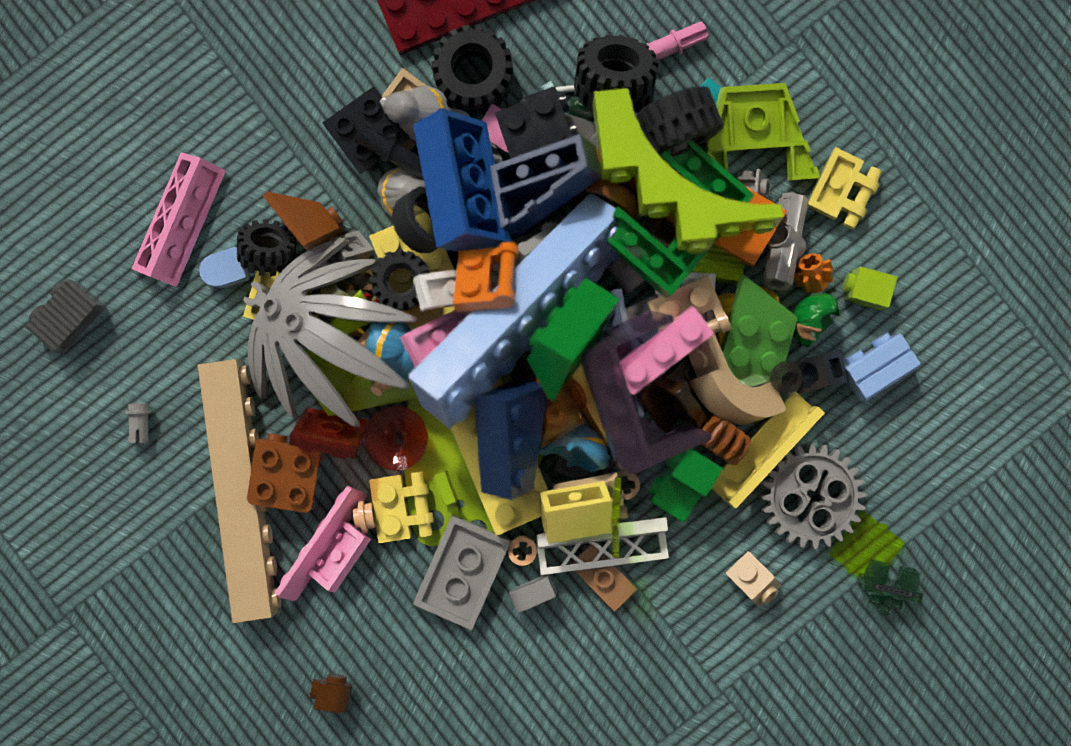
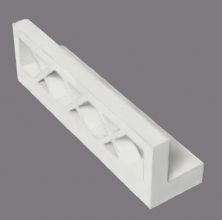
(628, 530)

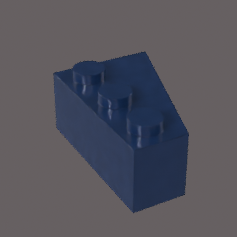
(542, 181)
(509, 437)

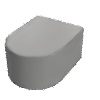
(533, 593)

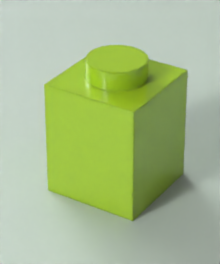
(869, 288)

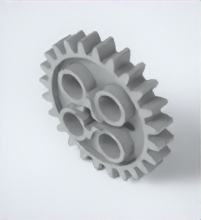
(838, 510)

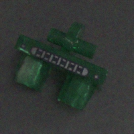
(904, 587)

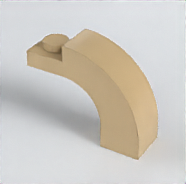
(724, 393)

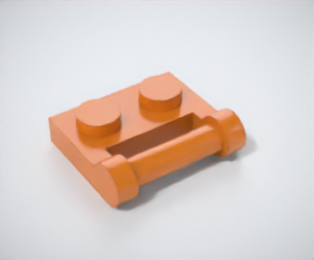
(475, 277)

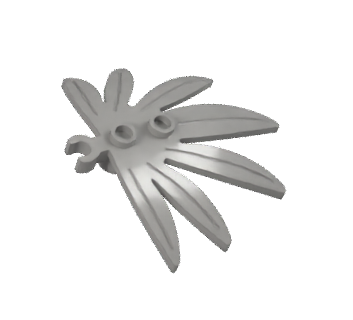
(288, 318)

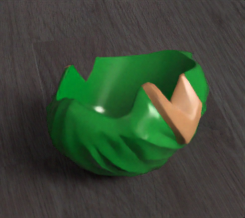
(814, 317)

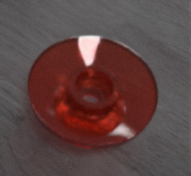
(381, 441)

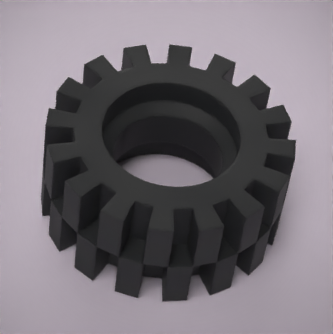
(272, 259)
(381, 274)

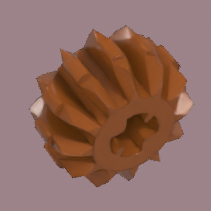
(727, 440)

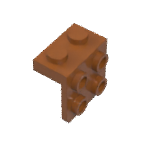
(283, 475)

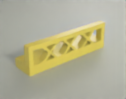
(767, 449)

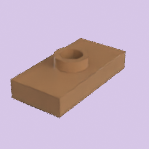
(606, 581)

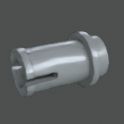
(137, 421)

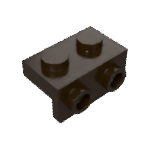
(671, 401)

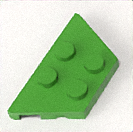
(758, 334)

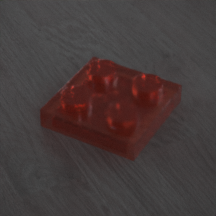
(327, 434)

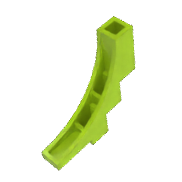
(660, 189)

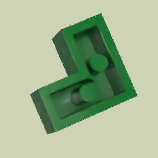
(683, 483)

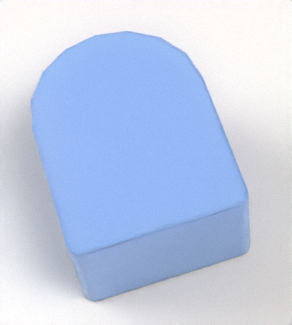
(223, 269)

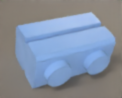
(880, 366)

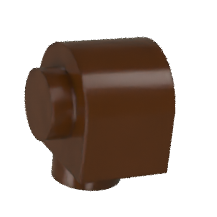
(661, 228)
(331, 693)

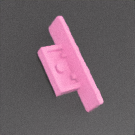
(330, 551)

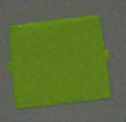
(616, 517)
(866, 542)

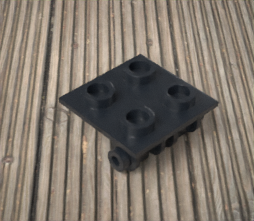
(348, 121)

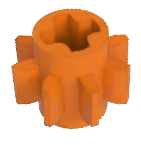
(813, 273)

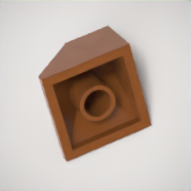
(306, 219)

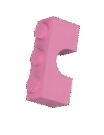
(664, 349)

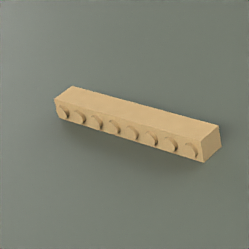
(241, 524)

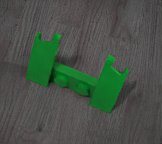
(663, 266)

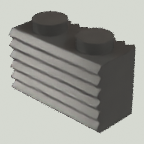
(64, 316)

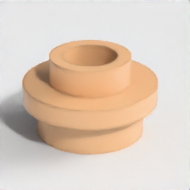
(364, 516)

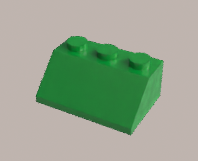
(569, 332)

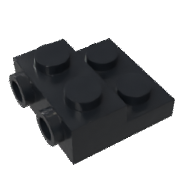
(535, 122)

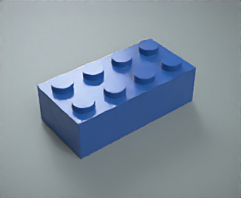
(458, 181)

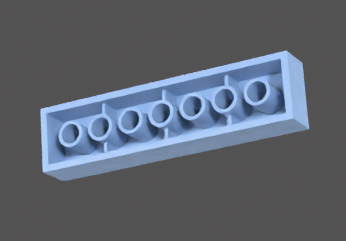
(494, 339)

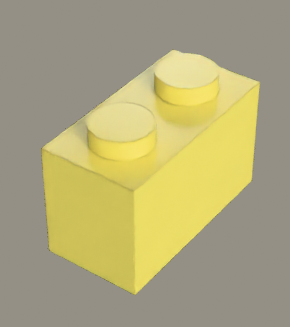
(576, 512)

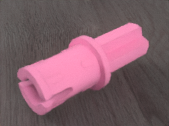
(679, 40)

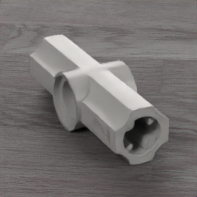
(786, 243)

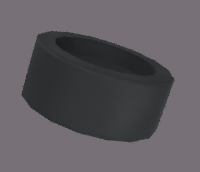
(406, 224)

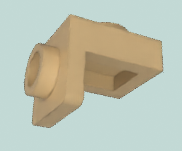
(754, 579)

